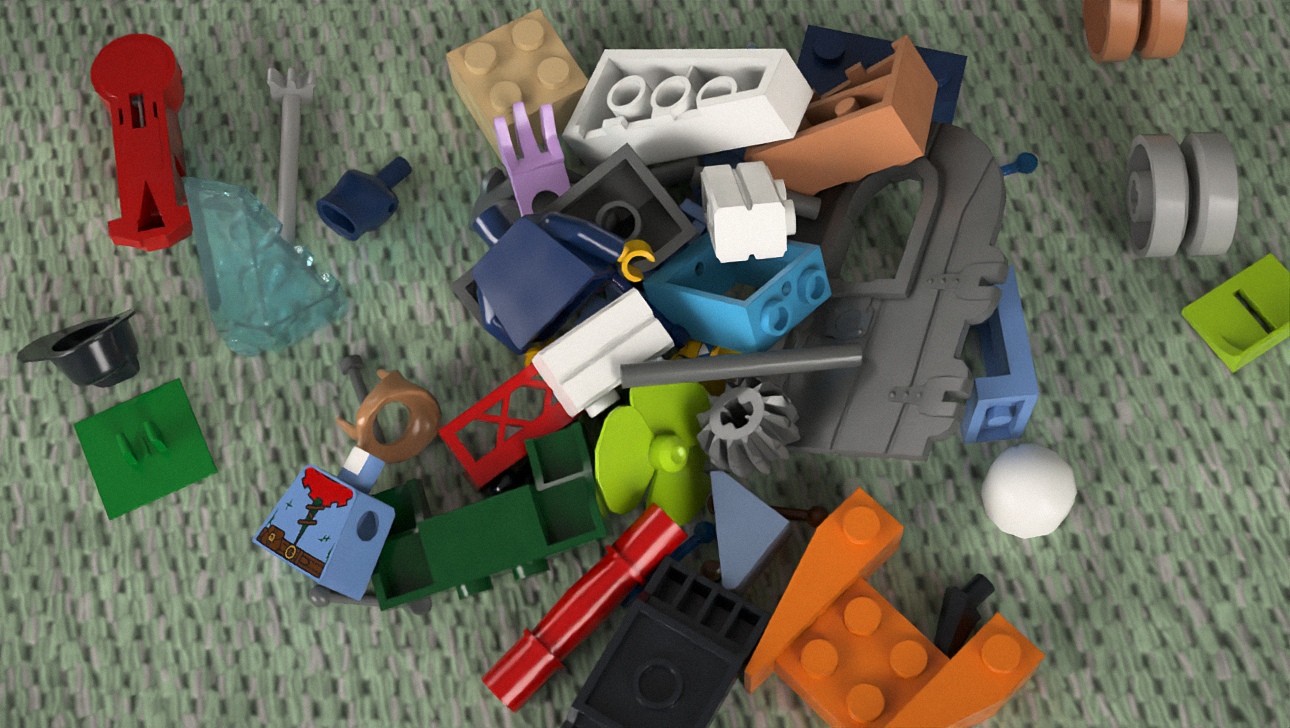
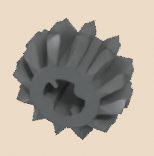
(748, 427)

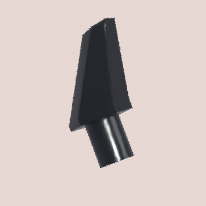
(960, 614)

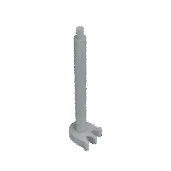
(290, 93)

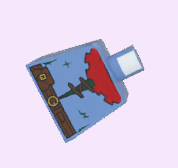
(331, 524)

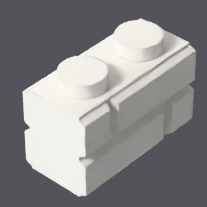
(746, 211)
(587, 360)

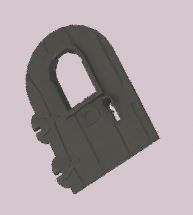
(907, 324)

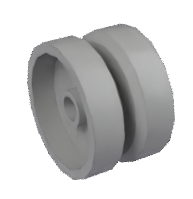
(1181, 194)

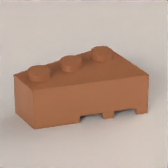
(858, 126)

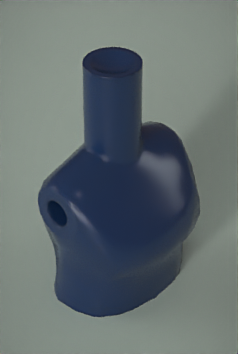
(362, 200)

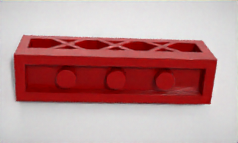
(513, 449)

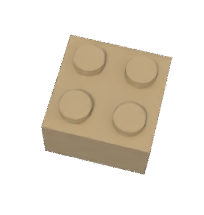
(515, 65)

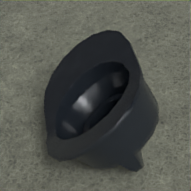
(91, 352)

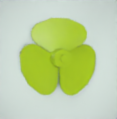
(656, 438)

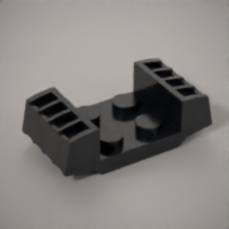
(671, 655)

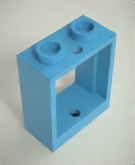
(787, 294)

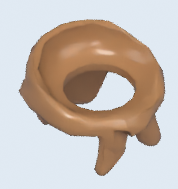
(422, 424)

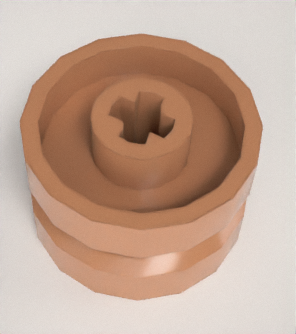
(1120, 26)

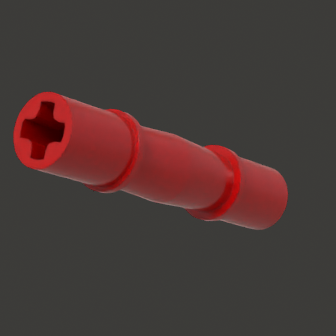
(583, 608)

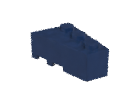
(830, 52)

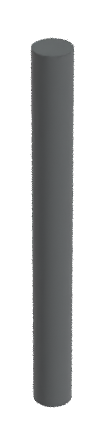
(740, 365)

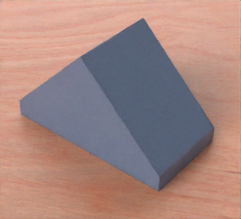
(746, 532)

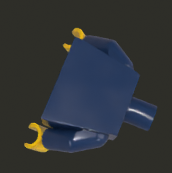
(543, 273)

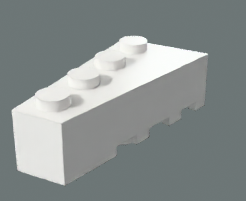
(686, 103)

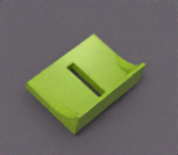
(1229, 325)

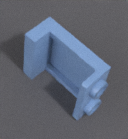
(1008, 393)

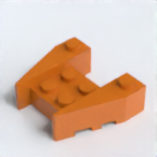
(861, 656)

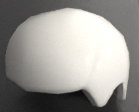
(1028, 490)

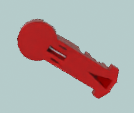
(144, 93)

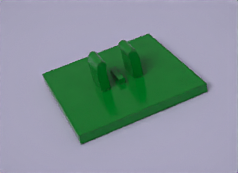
(145, 448)

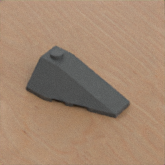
(623, 199)

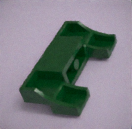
(497, 534)

